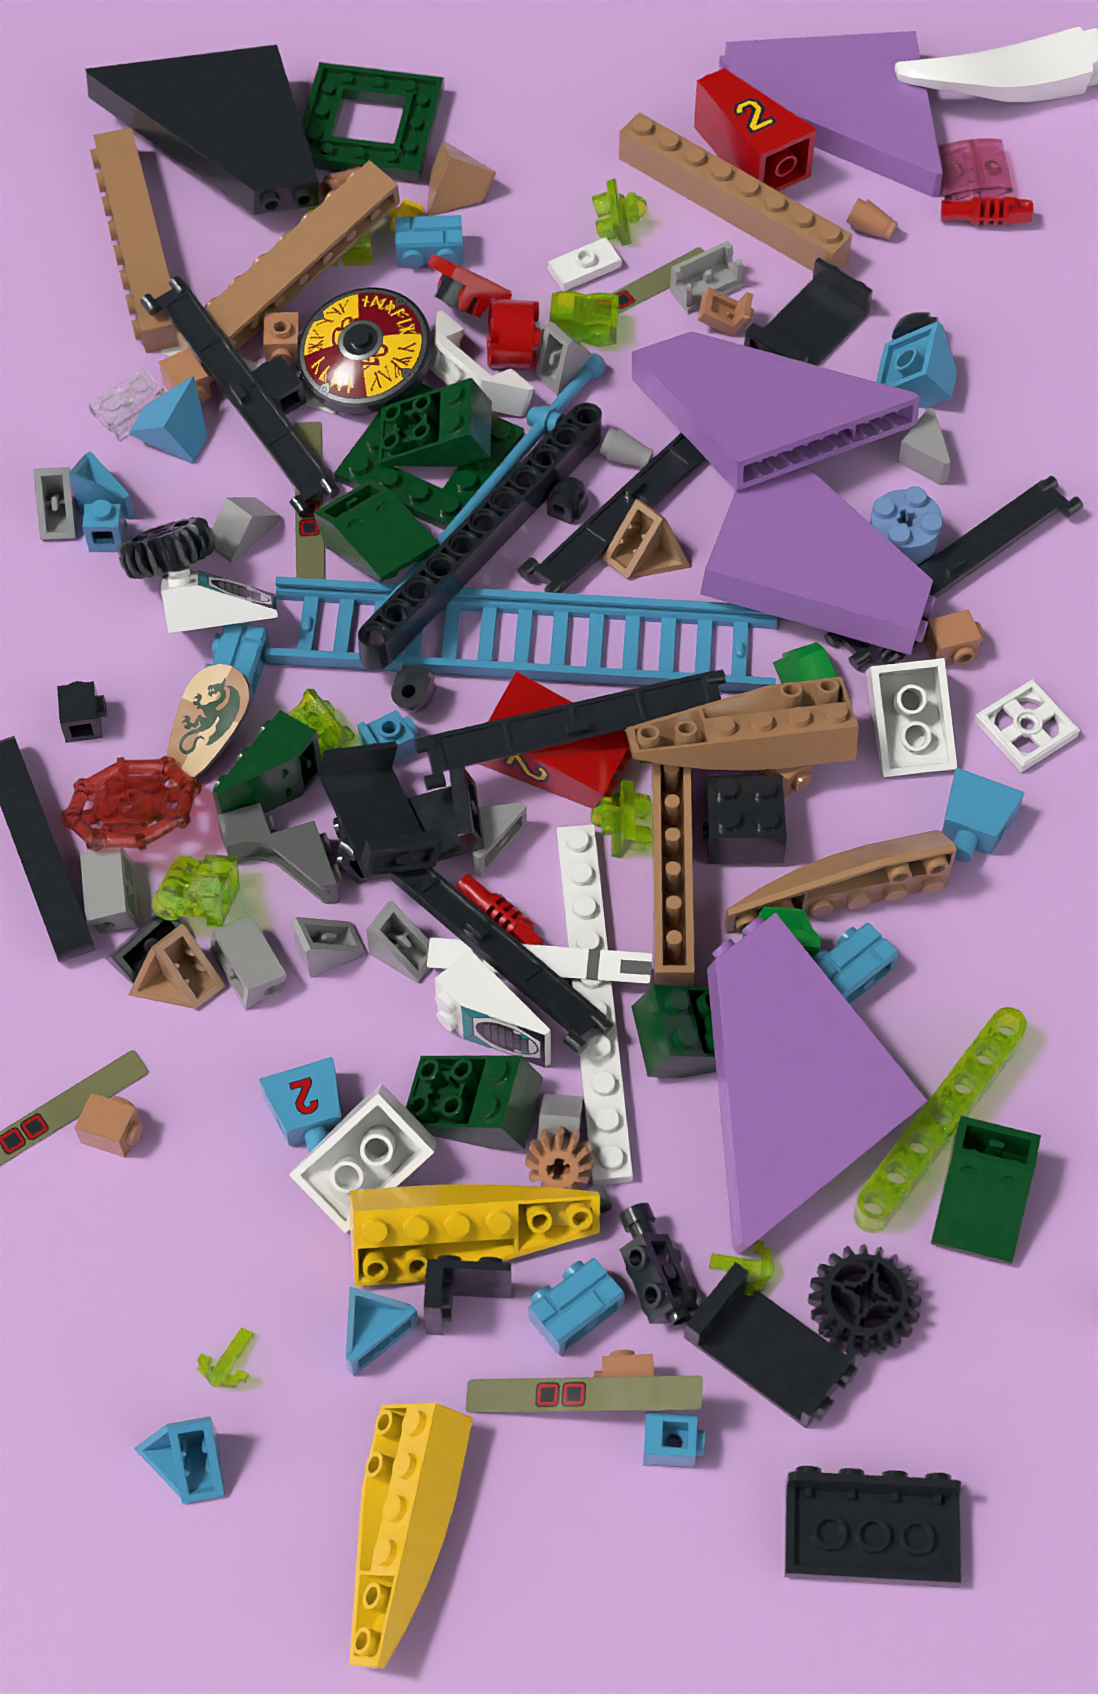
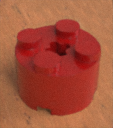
(513, 334)

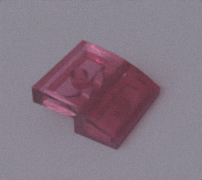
(974, 169)

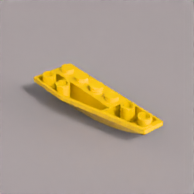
(405, 1226)
(403, 1520)

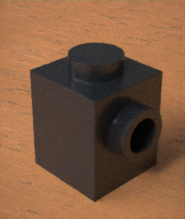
(282, 384)
(81, 711)

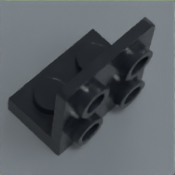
(453, 1277)

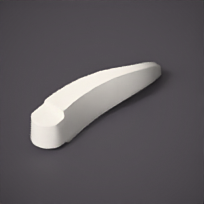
(1022, 72)

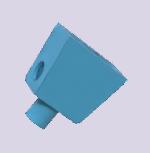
(978, 813)

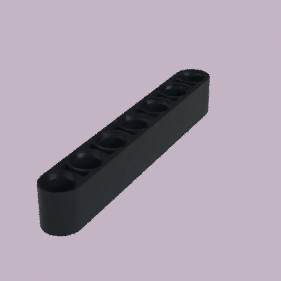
(41, 857)

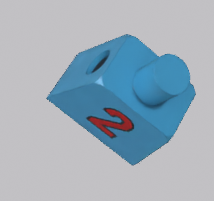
(304, 1102)

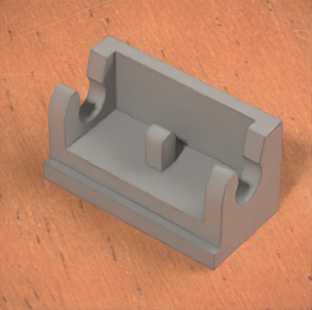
(708, 269)
(109, 890)
(247, 961)

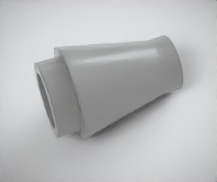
(625, 449)

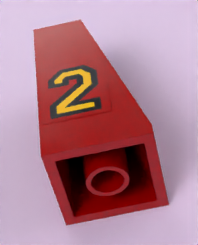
(753, 130)
(574, 770)

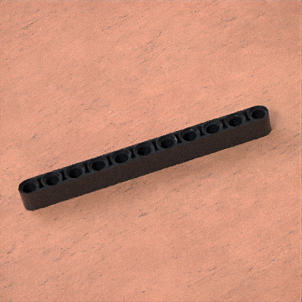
(478, 537)

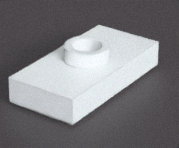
(584, 264)

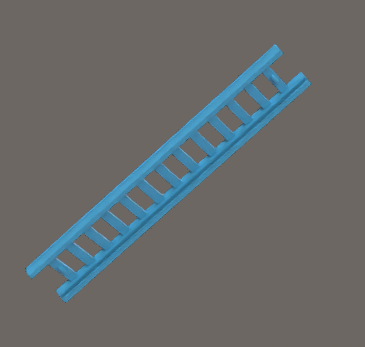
(526, 605)

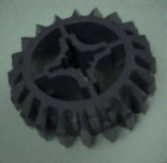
(166, 548)
(848, 1294)

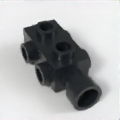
(655, 1279)

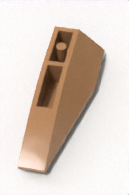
(755, 730)
(855, 878)

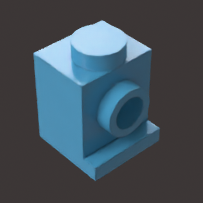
(103, 517)
(388, 729)
(665, 1426)

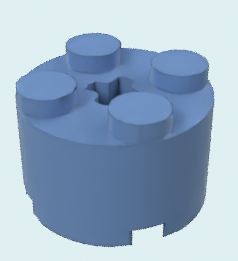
(909, 522)

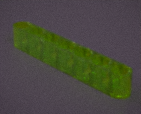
(937, 1135)

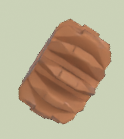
(575, 1155)

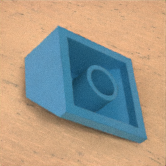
(920, 364)

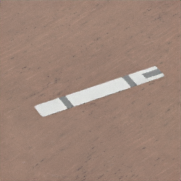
(564, 961)

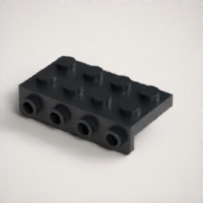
(872, 1527)

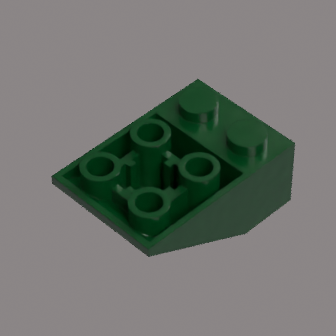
(437, 428)
(374, 531)
(273, 768)
(675, 1031)
(476, 1099)
(985, 1189)

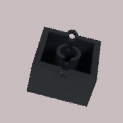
(745, 819)

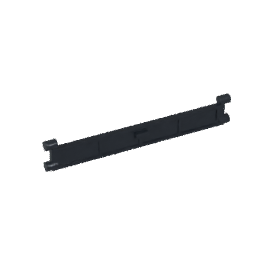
(244, 393)
(597, 532)
(980, 546)
(564, 724)
(501, 952)

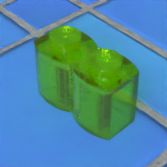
(586, 317)

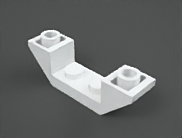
(506, 389)

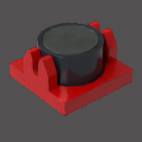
(465, 288)

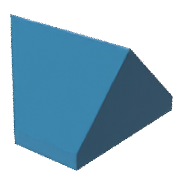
(174, 422)
(94, 482)
(374, 1326)
(186, 1458)

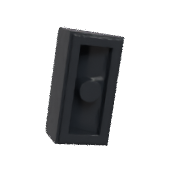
(133, 951)

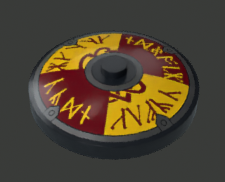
(365, 350)

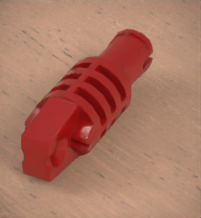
(988, 210)
(500, 910)

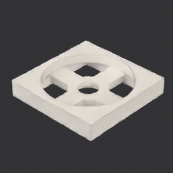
(1003, 739)

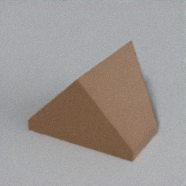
(457, 181)
(644, 545)
(177, 972)

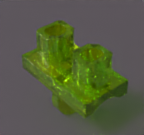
(621, 211)
(321, 716)
(617, 818)

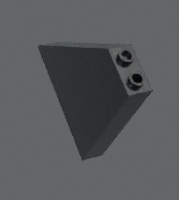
(222, 119)

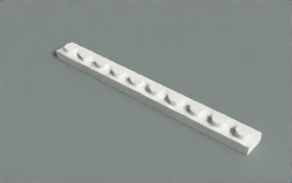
(601, 1059)

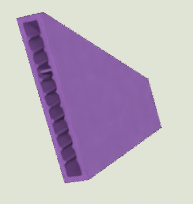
(850, 98)
(764, 411)
(817, 562)
(795, 1078)

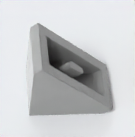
(559, 358)
(925, 449)
(55, 503)
(241, 525)
(500, 827)
(398, 942)
(325, 943)
(559, 1111)

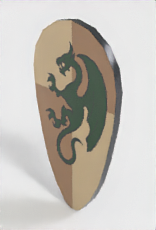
(208, 717)

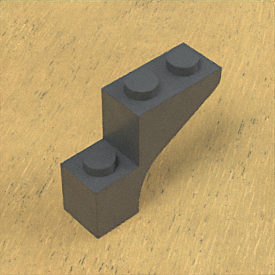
(295, 850)

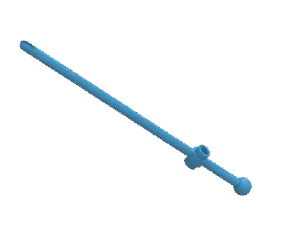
(541, 421)

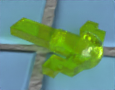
(762, 1269)
(219, 1375)

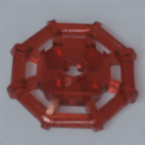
(149, 799)

